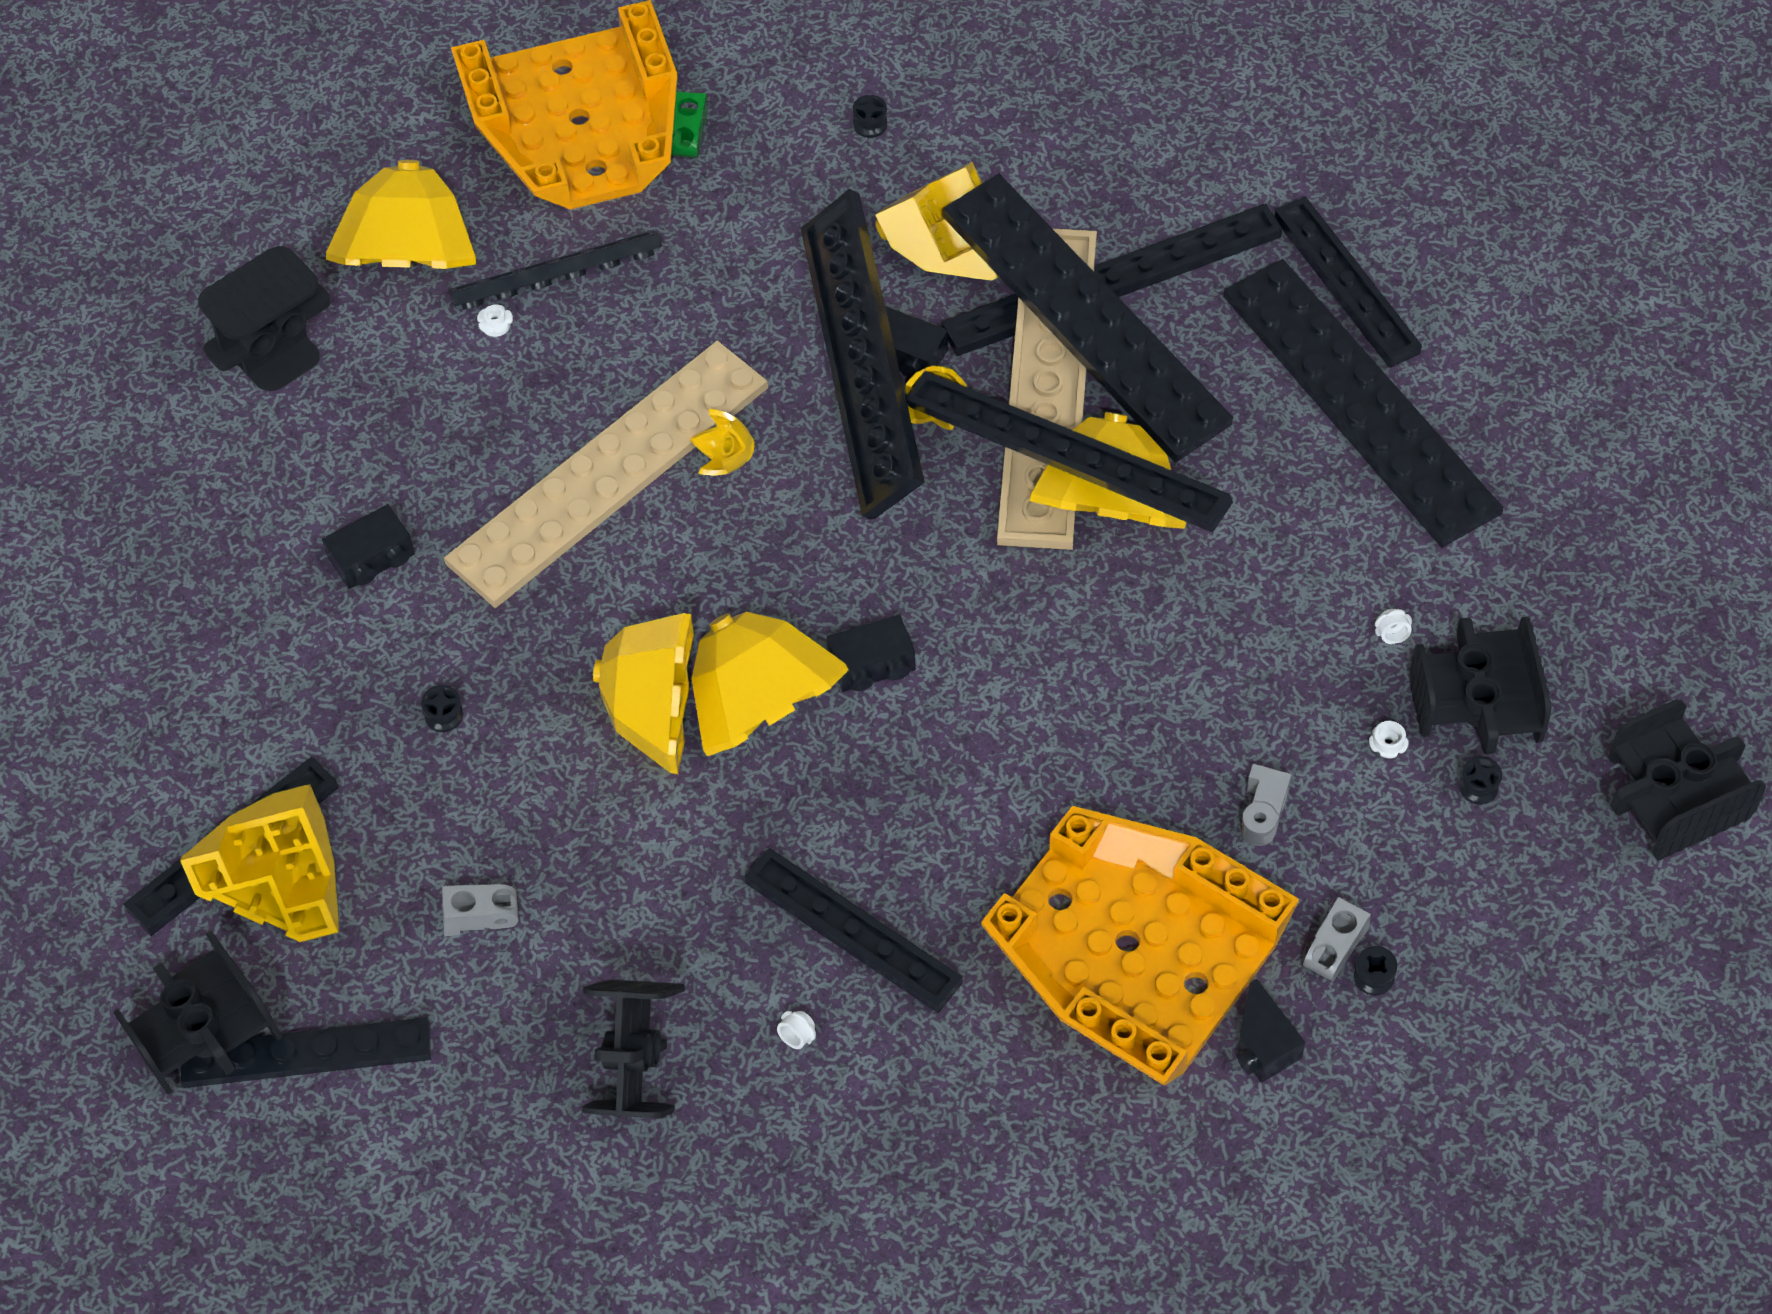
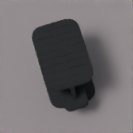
(263, 317)
(1506, 679)
(1694, 801)
(199, 1014)
(631, 1046)

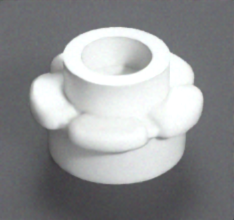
(497, 326)
(1394, 622)
(1392, 731)
(796, 1024)

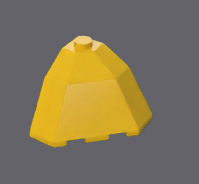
(400, 219)
(924, 237)
(1072, 493)
(754, 672)
(648, 685)
(271, 865)

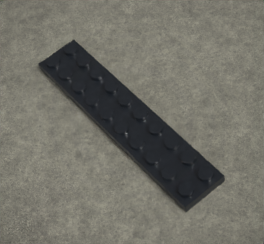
(1088, 318)
(862, 356)
(1363, 403)

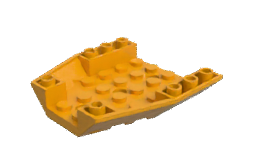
(617, 81)
(1181, 903)

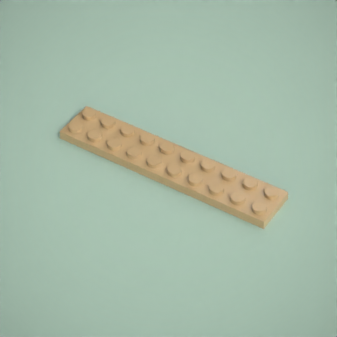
(1051, 386)
(603, 475)

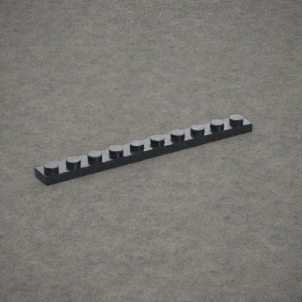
(1130, 272)
(1070, 451)

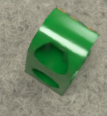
(689, 124)

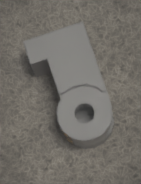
(1263, 815)
(478, 907)
(1337, 939)

